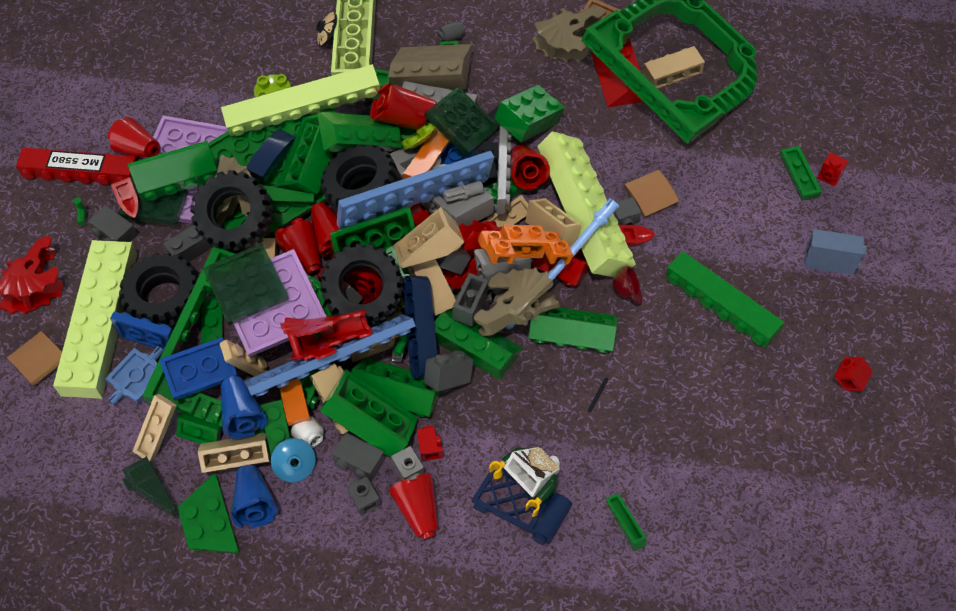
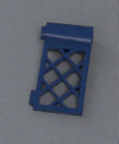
(542, 526)

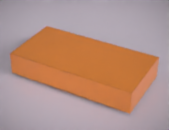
(294, 402)

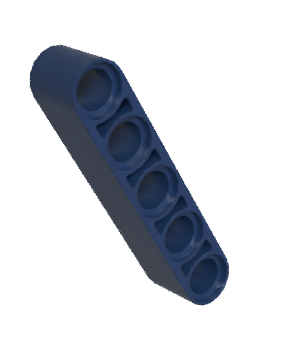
(422, 337)

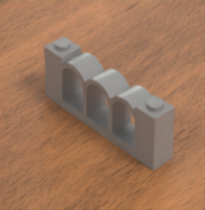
(461, 210)

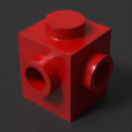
(853, 373)

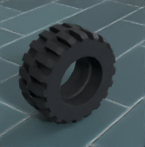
(354, 166)
(211, 197)
(356, 258)
(151, 273)

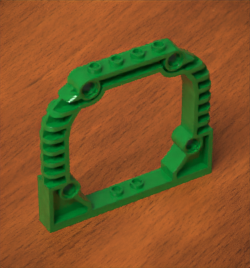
(683, 117)
(201, 405)

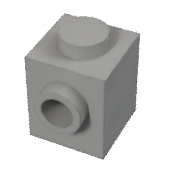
(407, 464)

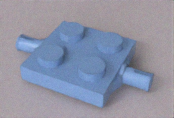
(133, 375)

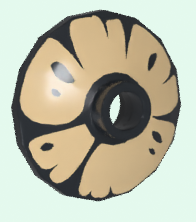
(326, 28)

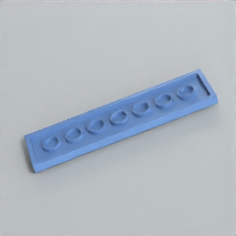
(412, 190)
(282, 374)

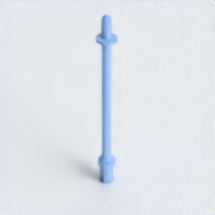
(600, 218)

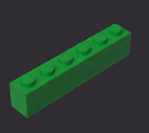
(724, 299)

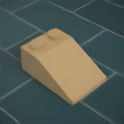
(429, 240)

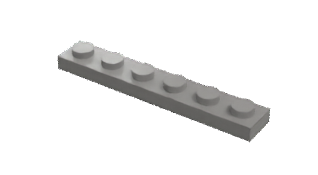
(503, 172)

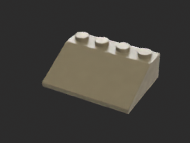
(432, 66)

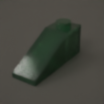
(147, 485)

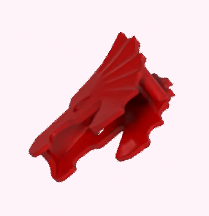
(470, 236)
(24, 289)
(333, 330)

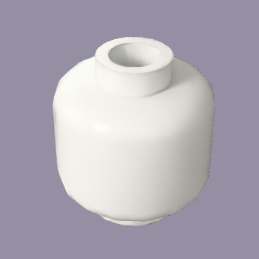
(308, 431)

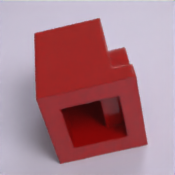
(832, 169)
(429, 444)

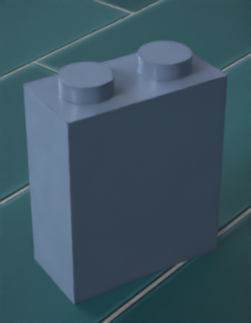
(834, 252)

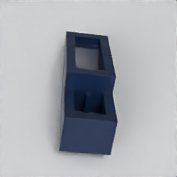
(270, 155)

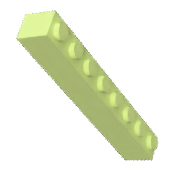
(301, 100)

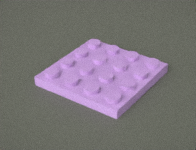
(264, 328)

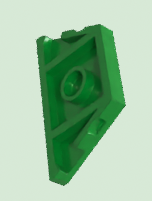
(207, 520)

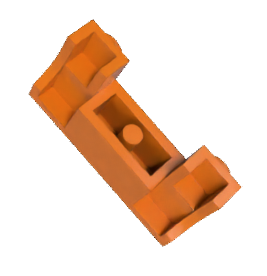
(524, 242)

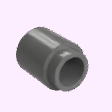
(451, 32)

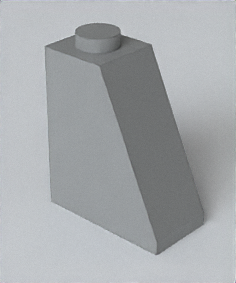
(487, 270)

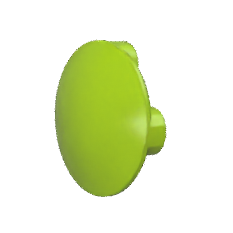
(270, 84)
(423, 134)

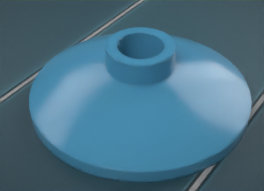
(293, 449)

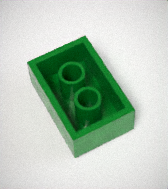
(529, 113)

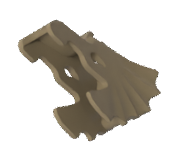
(558, 36)
(229, 205)
(527, 296)

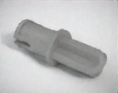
(463, 191)

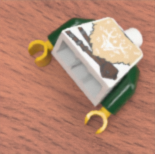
(533, 471)

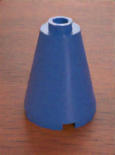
(240, 410)
(252, 499)

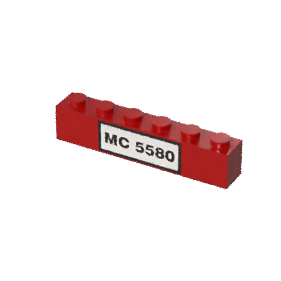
(73, 166)

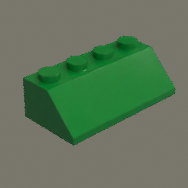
(349, 130)
(306, 159)
(173, 171)
(379, 231)
(575, 328)
(489, 353)
(398, 386)
(369, 414)

